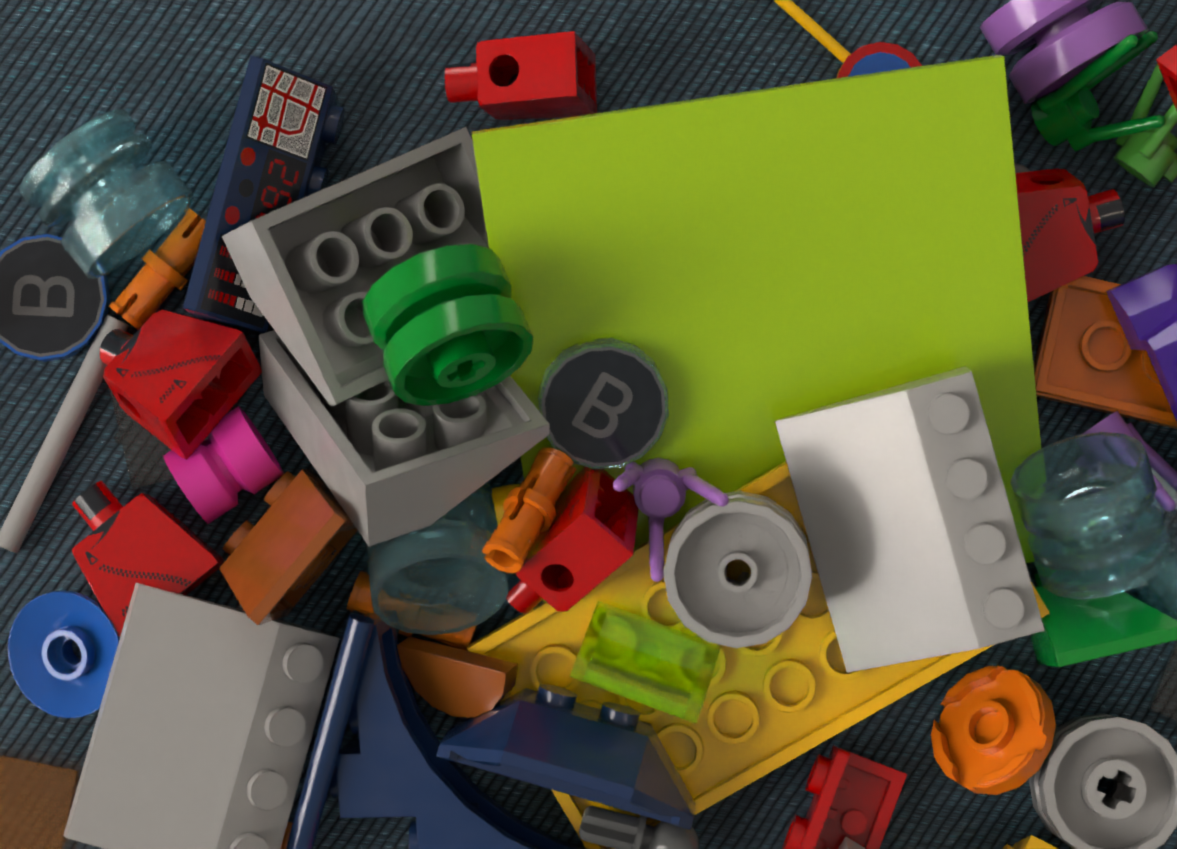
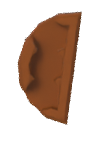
(455, 678)

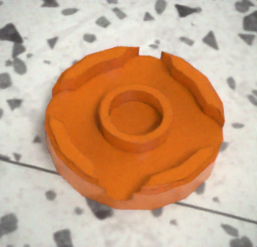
(993, 730)

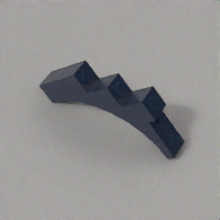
(397, 770)

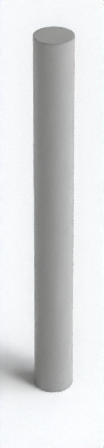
(57, 442)

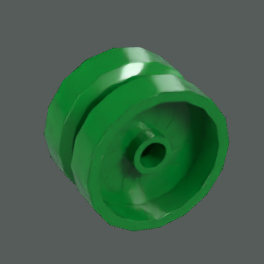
(447, 324)

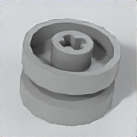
(757, 603)
(1144, 794)

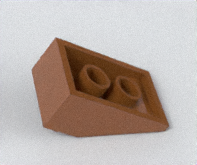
(287, 548)

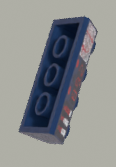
(266, 165)

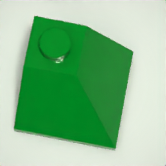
(1097, 627)

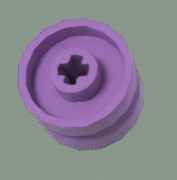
(1065, 38)

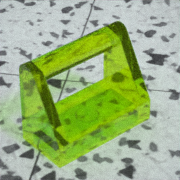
(646, 662)

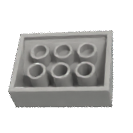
(325, 252)
(397, 460)
(910, 522)
(200, 728)

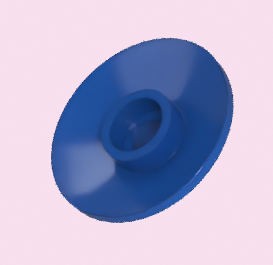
(44, 658)

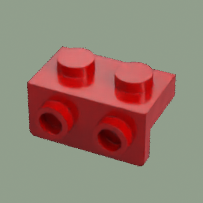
(849, 800)

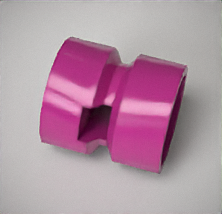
(223, 465)

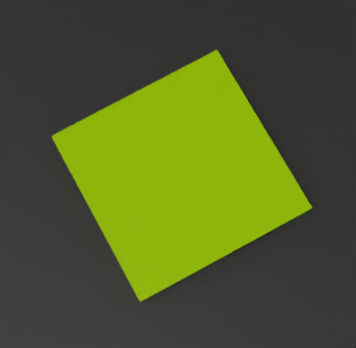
(776, 255)

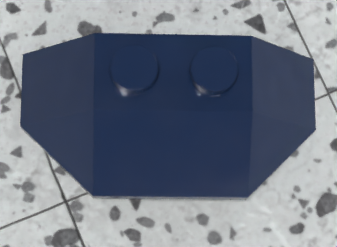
(575, 751)

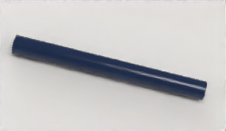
(331, 732)

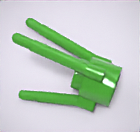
(1151, 152)

